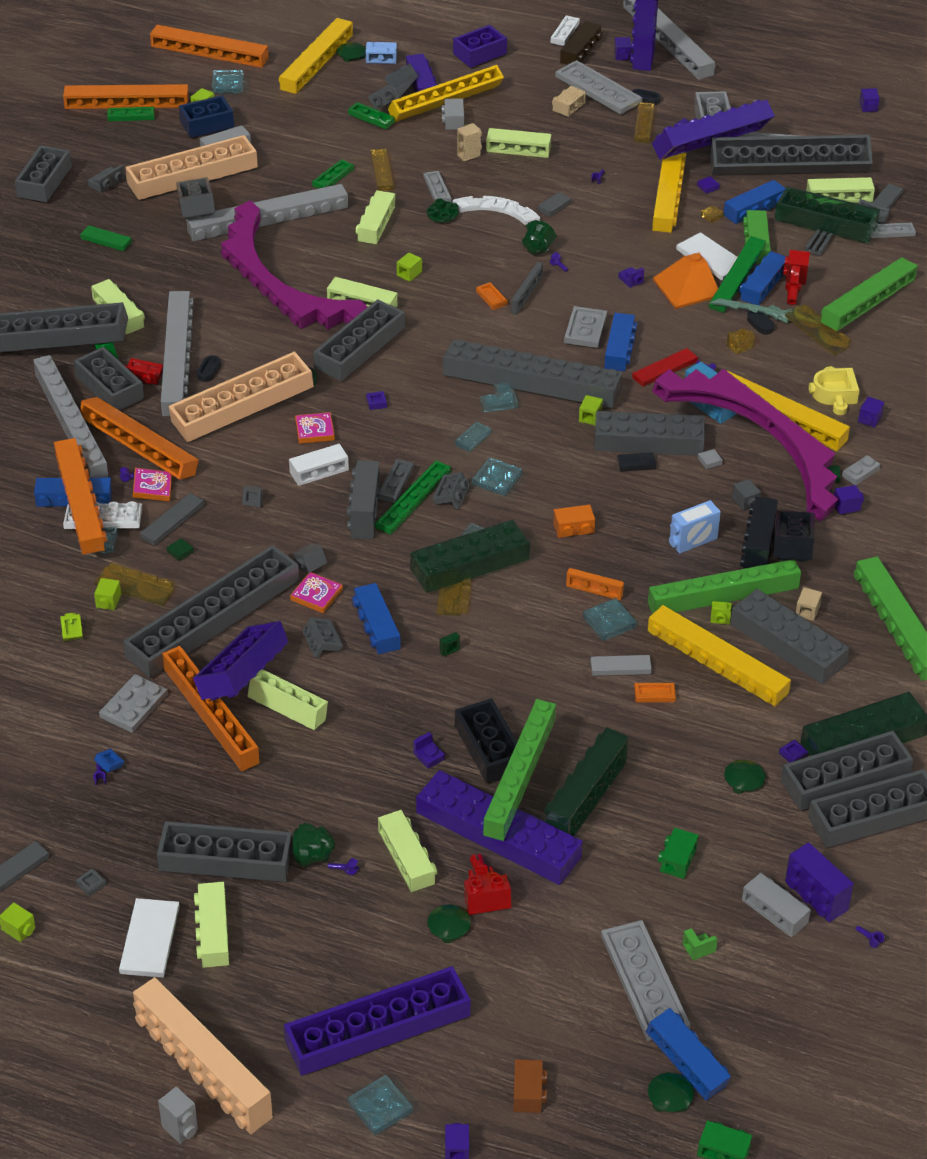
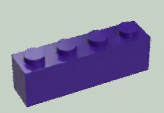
(424, 72)

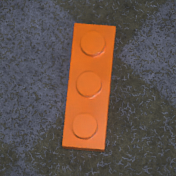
(595, 584)

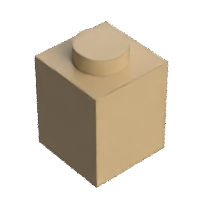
(808, 603)

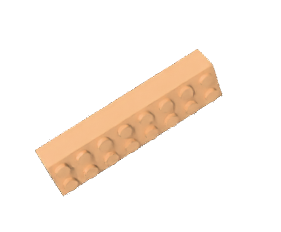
(209, 161)
(241, 396)
(203, 1056)

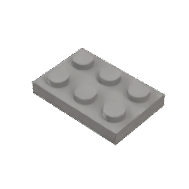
(585, 327)
(133, 703)

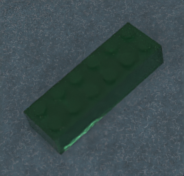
(827, 214)
(469, 555)
(894, 714)
(588, 782)

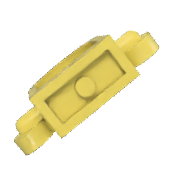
(835, 388)

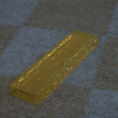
(644, 122)
(382, 169)

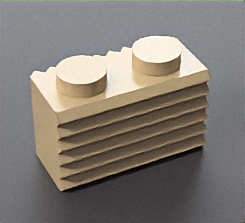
(569, 101)
(468, 142)

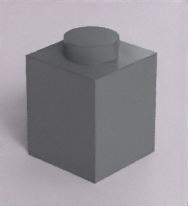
(745, 493)
(310, 557)

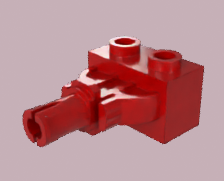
(796, 273)
(484, 889)

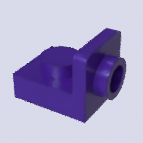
(631, 276)
(427, 751)

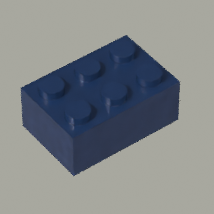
(206, 116)

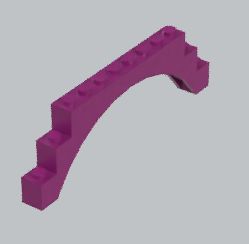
(297, 306)
(729, 393)

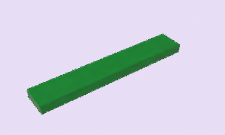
(738, 272)
(412, 497)

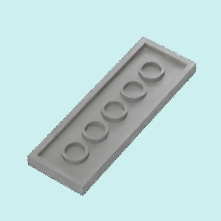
(598, 87)
(641, 973)

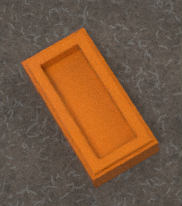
(491, 296)
(654, 692)

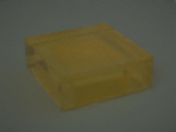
(712, 213)

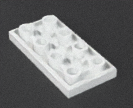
(717, 257)
(113, 515)
(149, 938)

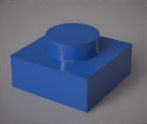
(109, 760)

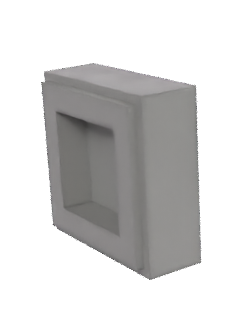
(710, 459)

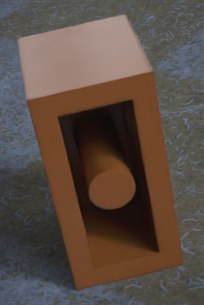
(528, 1086)

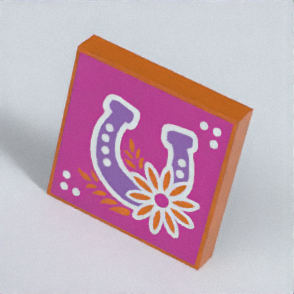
(314, 428)
(152, 484)
(316, 592)

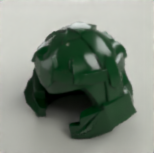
(538, 237)
(312, 844)

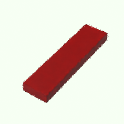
(673, 362)

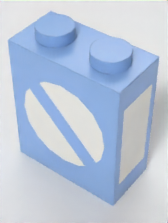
(694, 526)

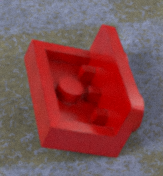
(145, 371)

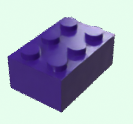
(480, 46)
(819, 882)

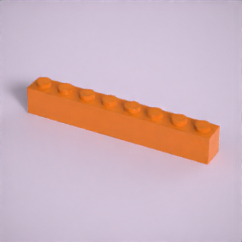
(209, 46)
(125, 96)
(139, 438)
(79, 496)
(212, 712)

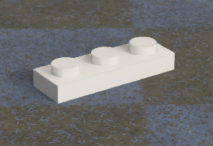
(565, 30)

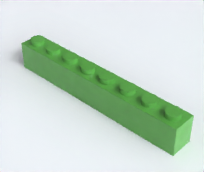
(868, 294)
(725, 586)
(894, 612)
(519, 770)

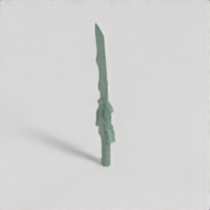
(772, 311)

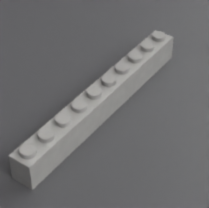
(679, 44)
(273, 211)
(177, 349)
(69, 415)

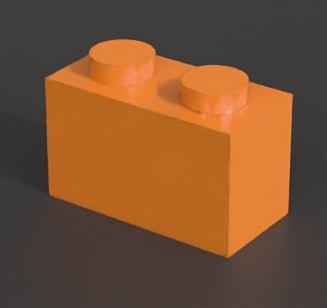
(574, 521)

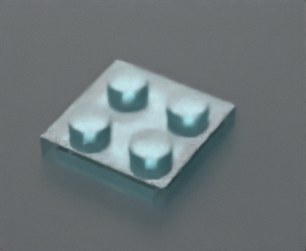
(227, 81)
(497, 476)
(609, 619)
(380, 1104)

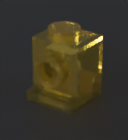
(740, 340)

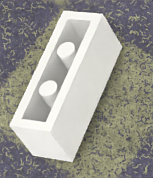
(318, 464)

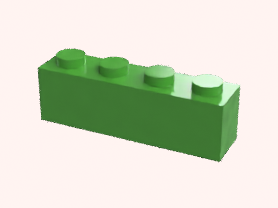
(756, 225)

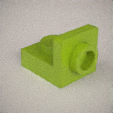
(720, 612)
(71, 627)

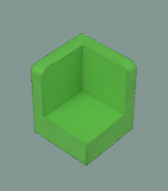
(698, 945)

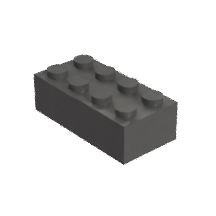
(43, 173)
(195, 198)
(109, 379)
(363, 499)

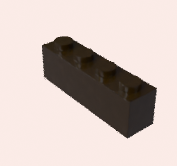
(581, 43)

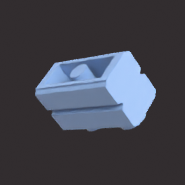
(381, 52)

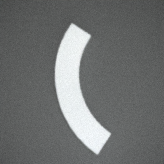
(497, 204)

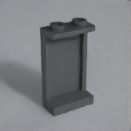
(397, 84)

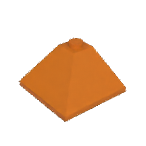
(687, 281)

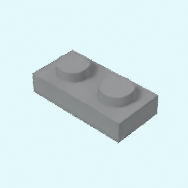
(861, 470)

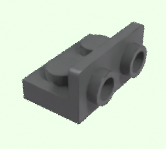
(106, 178)
(451, 489)
(321, 636)

